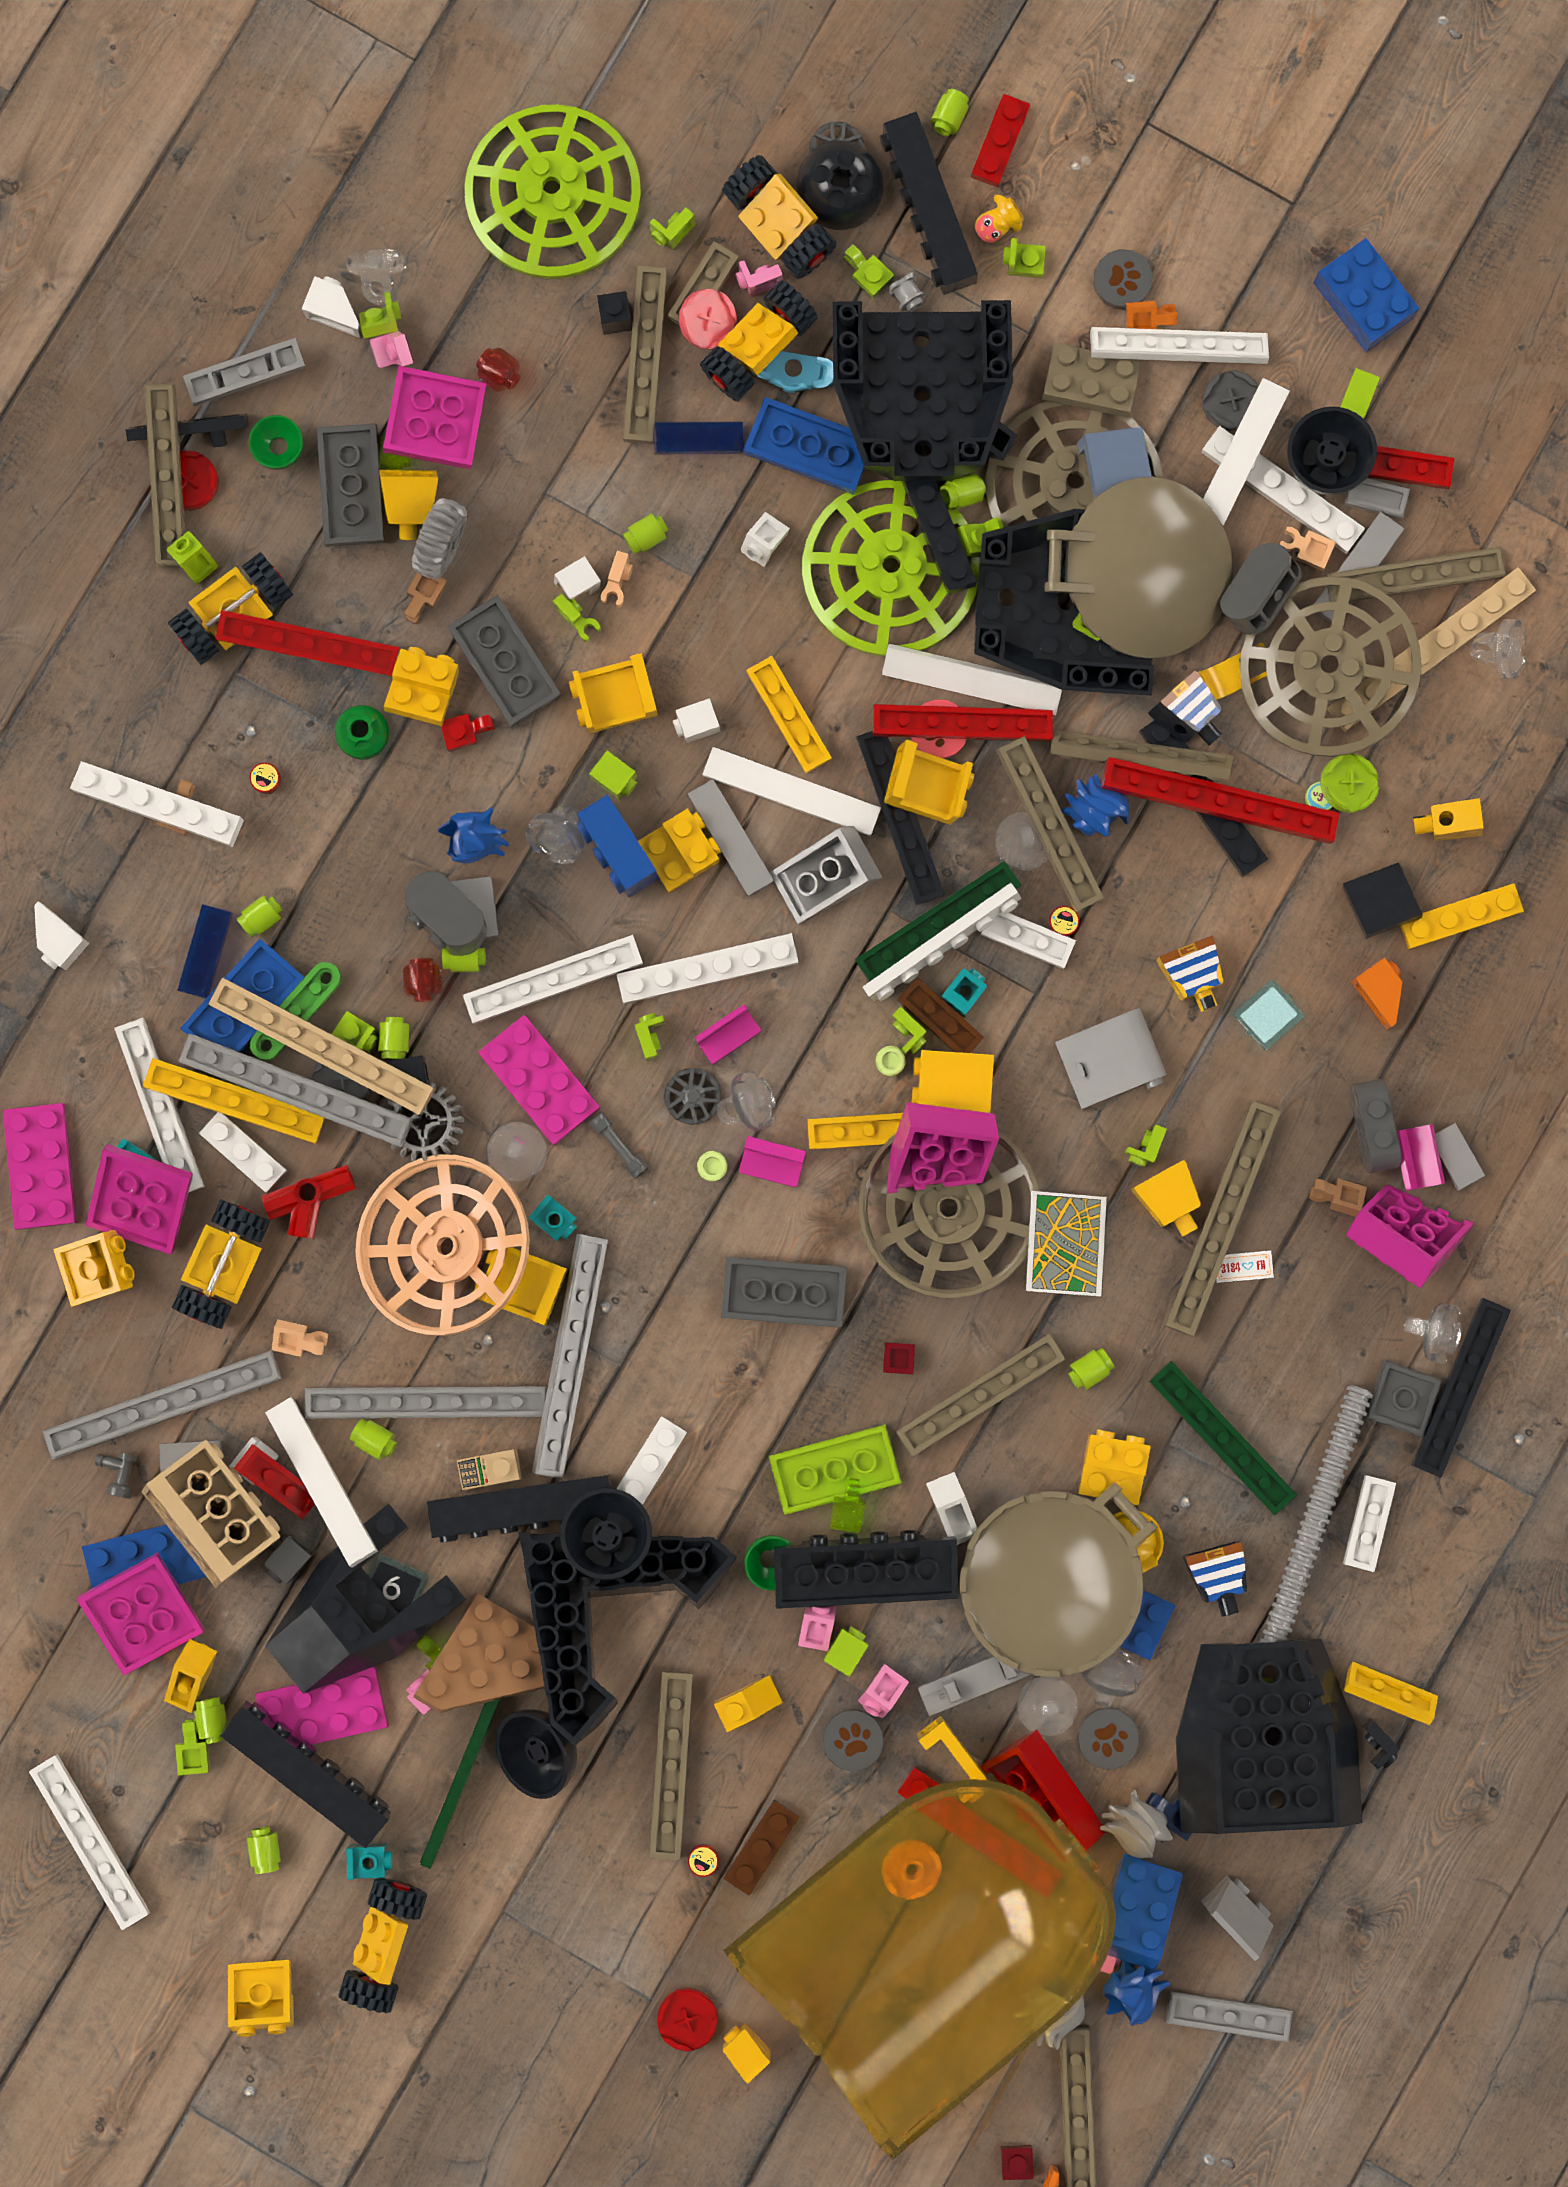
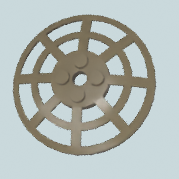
(1055, 470)
(1340, 683)
(946, 1229)

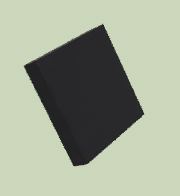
(1382, 900)

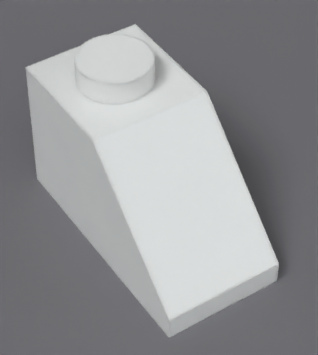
(330, 306)
(56, 938)
(952, 1507)

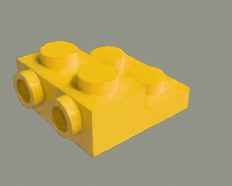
(421, 686)
(680, 850)
(94, 1267)
(1114, 1461)
(260, 1997)

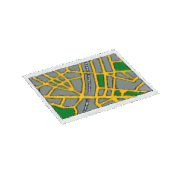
(1066, 1243)

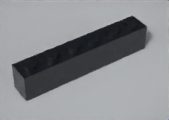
(929, 203)
(507, 1508)
(306, 1773)

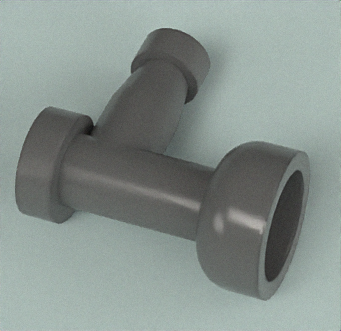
(123, 1465)

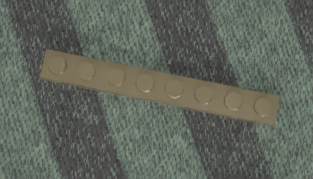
(1222, 1218)

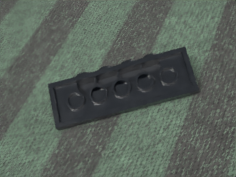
(865, 1570)

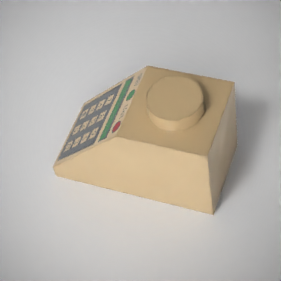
(489, 1469)

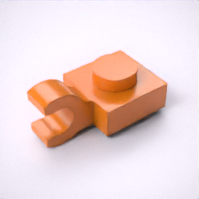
(1147, 316)

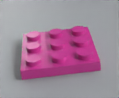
(434, 417)
(139, 1199)
(140, 1614)

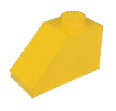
(190, 1675)
(747, 1703)
(746, 2051)

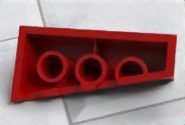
(1036, 1771)

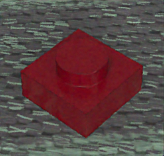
(899, 1358)
(1017, 2162)

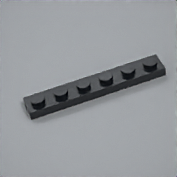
(940, 534)
(901, 823)
(1229, 834)
(1461, 1387)

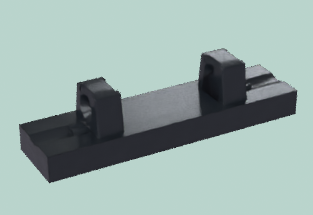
(215, 425)

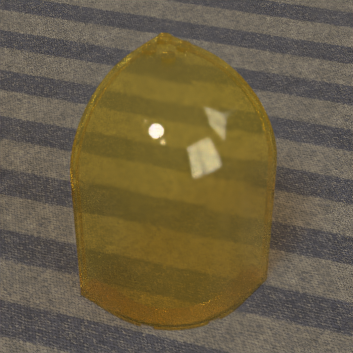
(933, 1950)

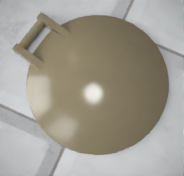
(1145, 567)
(1054, 1581)

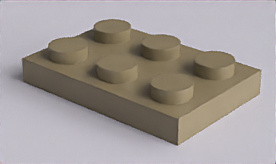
(1090, 382)

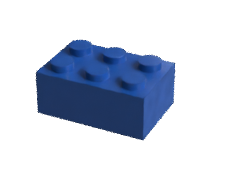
(1366, 295)
(616, 847)
(1144, 1909)

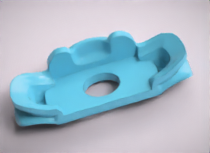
(815, 373)

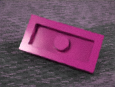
(728, 1034)
(1420, 1157)
(772, 1161)

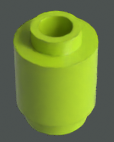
(950, 112)
(963, 491)
(645, 533)
(260, 915)
(466, 963)
(393, 1038)
(1091, 1369)
(373, 1439)
(210, 1719)
(264, 1850)

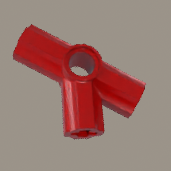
(305, 1213)

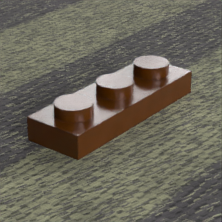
(940, 1017)
(761, 1847)

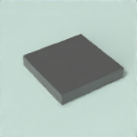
(1403, 1398)

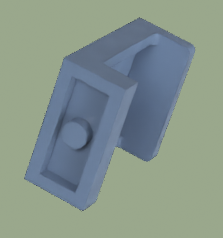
(1114, 457)

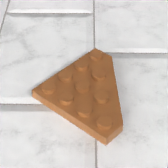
(483, 1660)

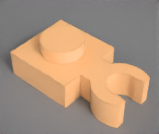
(1312, 550)

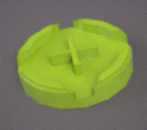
(1349, 783)

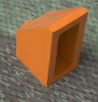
(1381, 990)

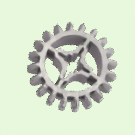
(439, 538)
(424, 1137)

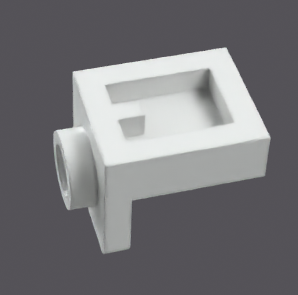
(764, 539)

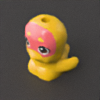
(997, 222)

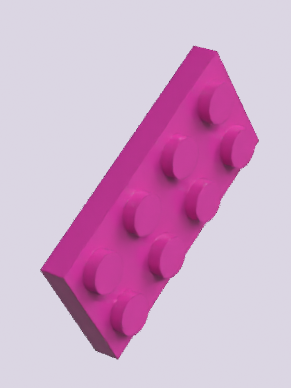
(539, 1080)
(39, 1166)
(331, 1711)

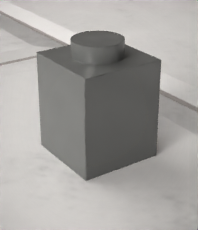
(288, 1560)

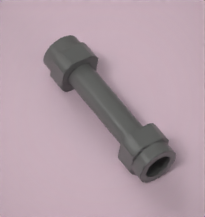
(634, 1165)

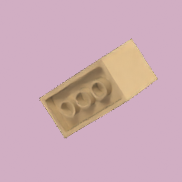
(193, 1524)

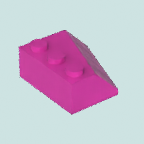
(941, 1147)
(1407, 1234)

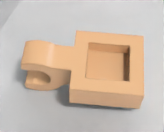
(619, 572)
(293, 1339)

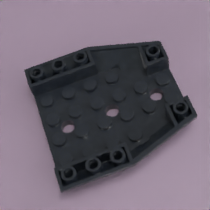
(962, 369)
(1034, 631)
(1223, 1749)

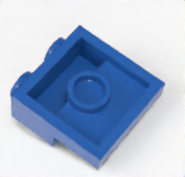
(1149, 1625)

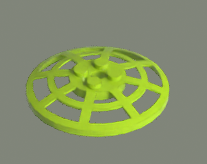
(554, 207)
(874, 579)

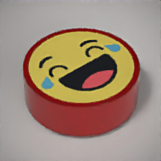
(265, 778)
(1064, 920)
(703, 1860)

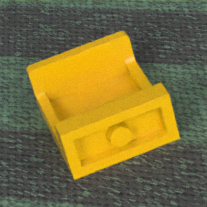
(613, 695)
(928, 784)
(954, 1080)
(536, 1290)
(940, 1730)

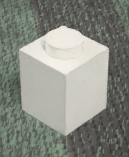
(696, 721)

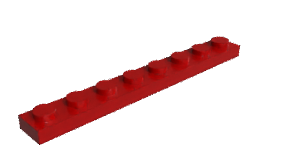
(1220, 800)

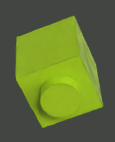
(614, 776)
(846, 1650)

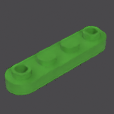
(302, 1002)

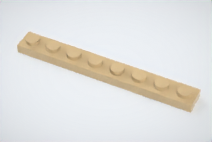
(1448, 636)
(321, 1046)

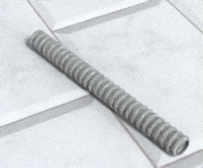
(1317, 1515)

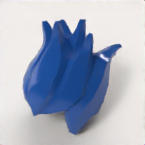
(1096, 807)
(473, 836)
(1133, 1992)

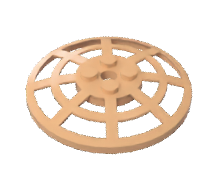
(427, 1242)

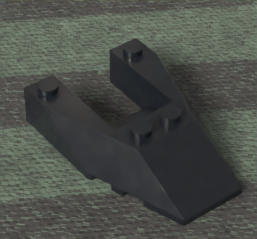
(347, 1623)

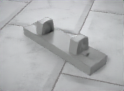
(244, 372)
(971, 1682)

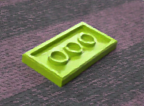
(820, 1470)

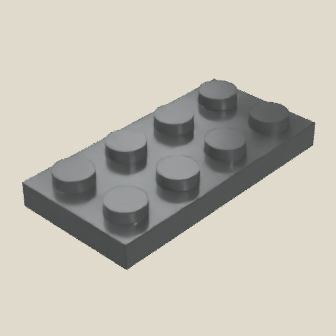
(350, 485)
(504, 661)
(784, 1292)

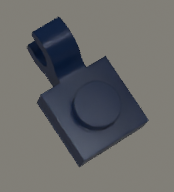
(1171, 1812)

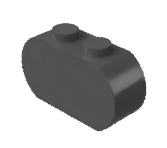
(1260, 588)
(444, 914)
(1375, 1126)

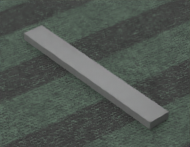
(296, 1090)
(569, 1356)
(425, 1402)
(162, 1404)

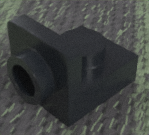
(1378, 1738)

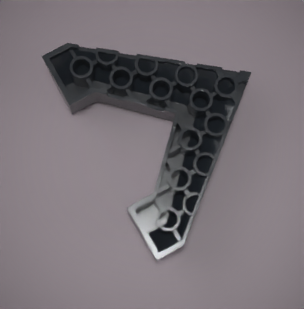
(564, 1618)

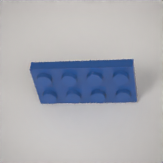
(805, 445)
(259, 972)
(117, 1554)

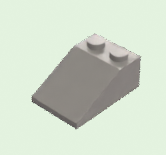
(826, 874)
(1239, 1915)

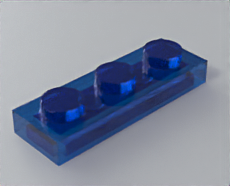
(698, 438)
(205, 951)

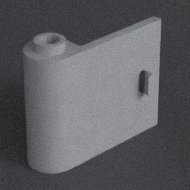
(1115, 1058)

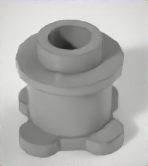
(907, 293)

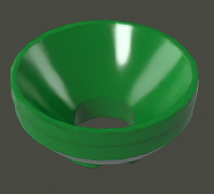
(267, 431)
(369, 745)
(757, 1573)

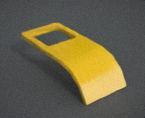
(1225, 677)

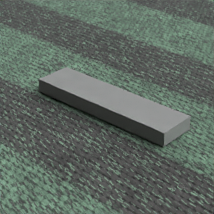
(1368, 551)
(730, 838)
(1229, 2016)

